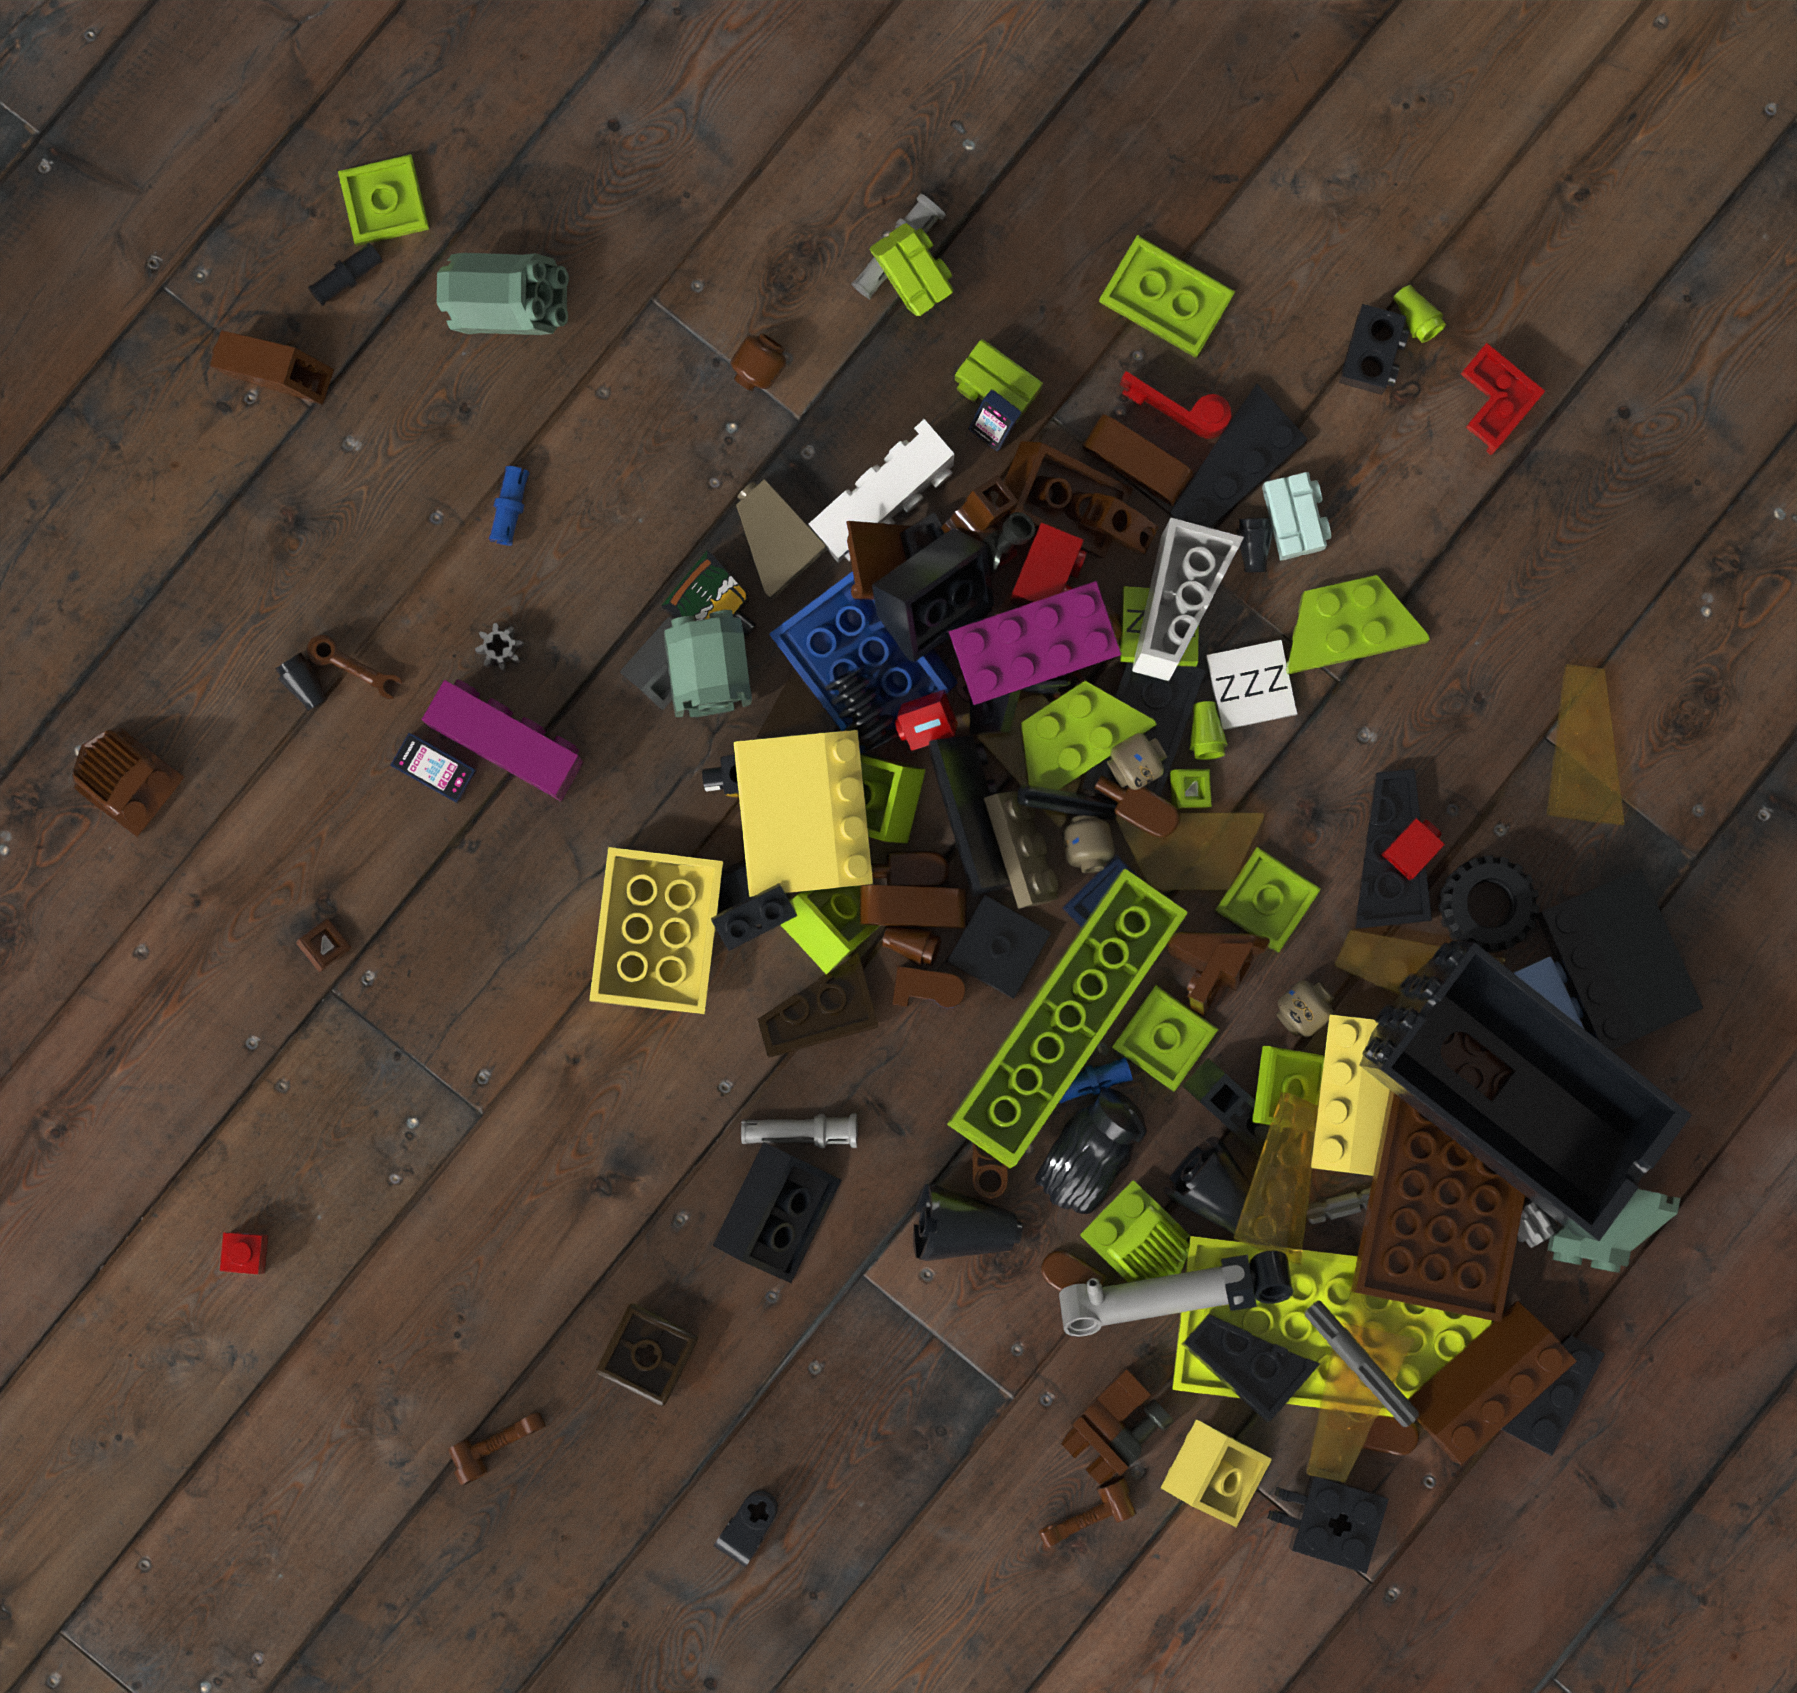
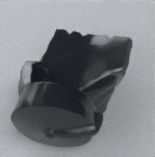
(1091, 1152)

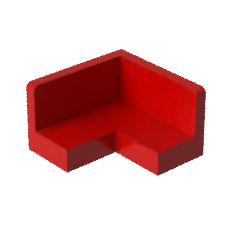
(1509, 393)

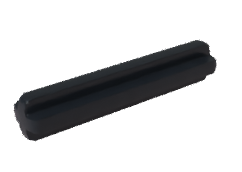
(1066, 802)

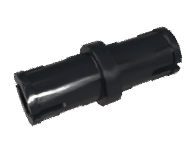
(345, 274)

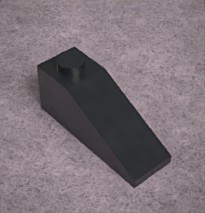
(1228, 1103)

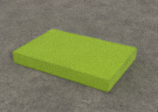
(1166, 296)

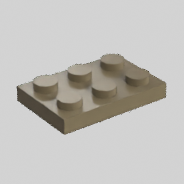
(1022, 850)

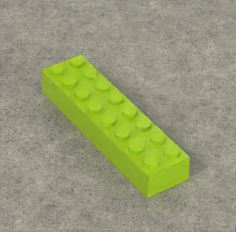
(1067, 1018)

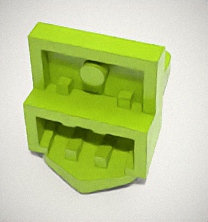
(1138, 1237)

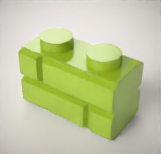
(912, 268)
(990, 369)

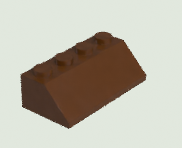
(1489, 1382)

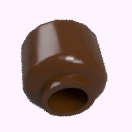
(758, 362)

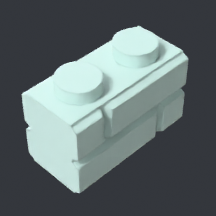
(1295, 515)

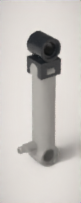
(1234, 1283)

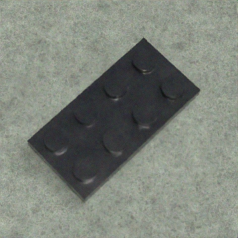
(1163, 701)

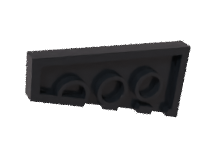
(1242, 458)
(1385, 892)

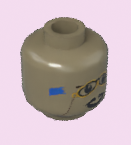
(1137, 761)
(1088, 843)
(1305, 1008)

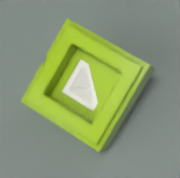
(1190, 788)

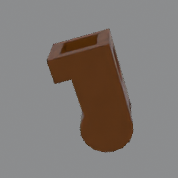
(1119, 523)
(940, 987)

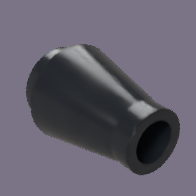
(1255, 543)
(301, 680)

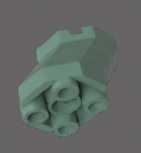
(503, 293)
(707, 664)
(1634, 1224)

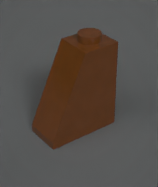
(272, 366)

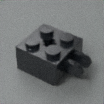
(1326, 1500)

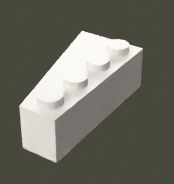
(886, 489)
(1183, 583)

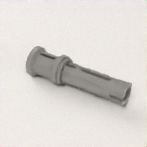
(922, 216)
(820, 1131)

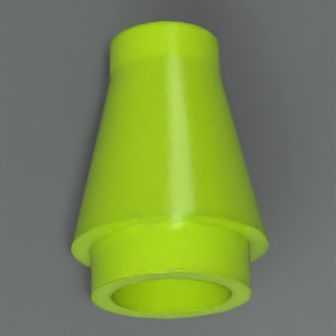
(1421, 316)
(1207, 732)

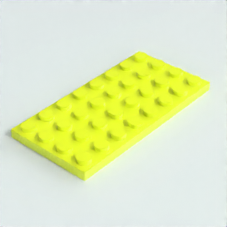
(1328, 1279)

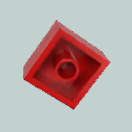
(1048, 565)

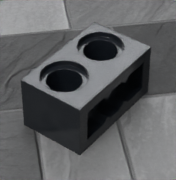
(1366, 347)

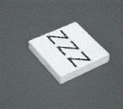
(1251, 685)

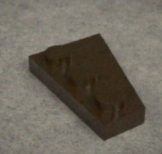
(796, 712)
(823, 1012)

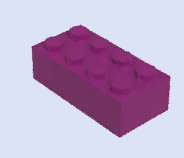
(1035, 642)
(503, 740)

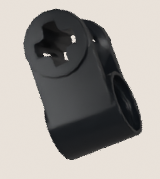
(744, 1531)

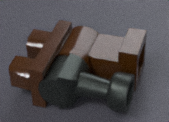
(980, 518)
(1104, 1428)

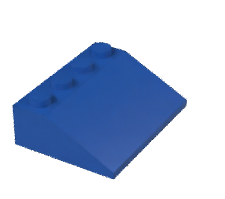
(844, 634)

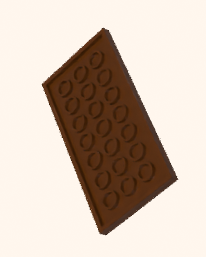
(1436, 1215)

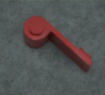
(1206, 419)

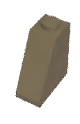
(777, 538)

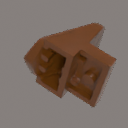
(124, 778)
(1218, 961)

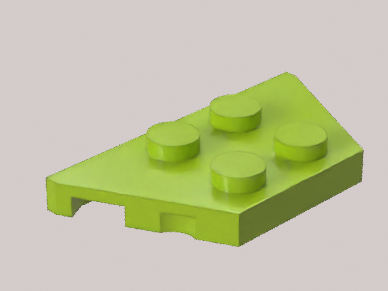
(1350, 624)
(1077, 734)

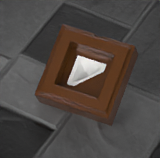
(323, 945)

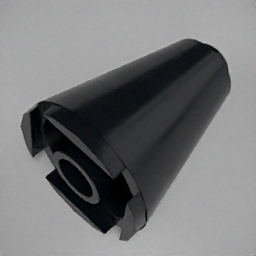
(1211, 1185)
(961, 1226)

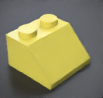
(1216, 1473)

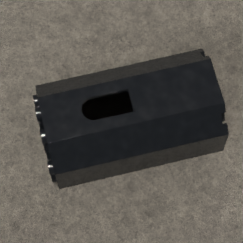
(1568, 1121)

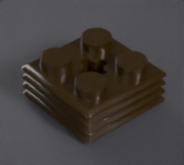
(622, 1362)

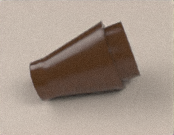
(914, 944)

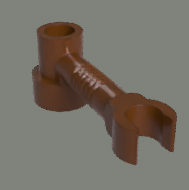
(349, 664)
(469, 1458)
(1114, 1503)

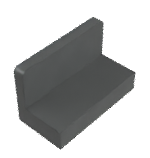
(650, 670)

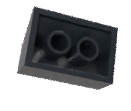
(935, 593)
(777, 1212)

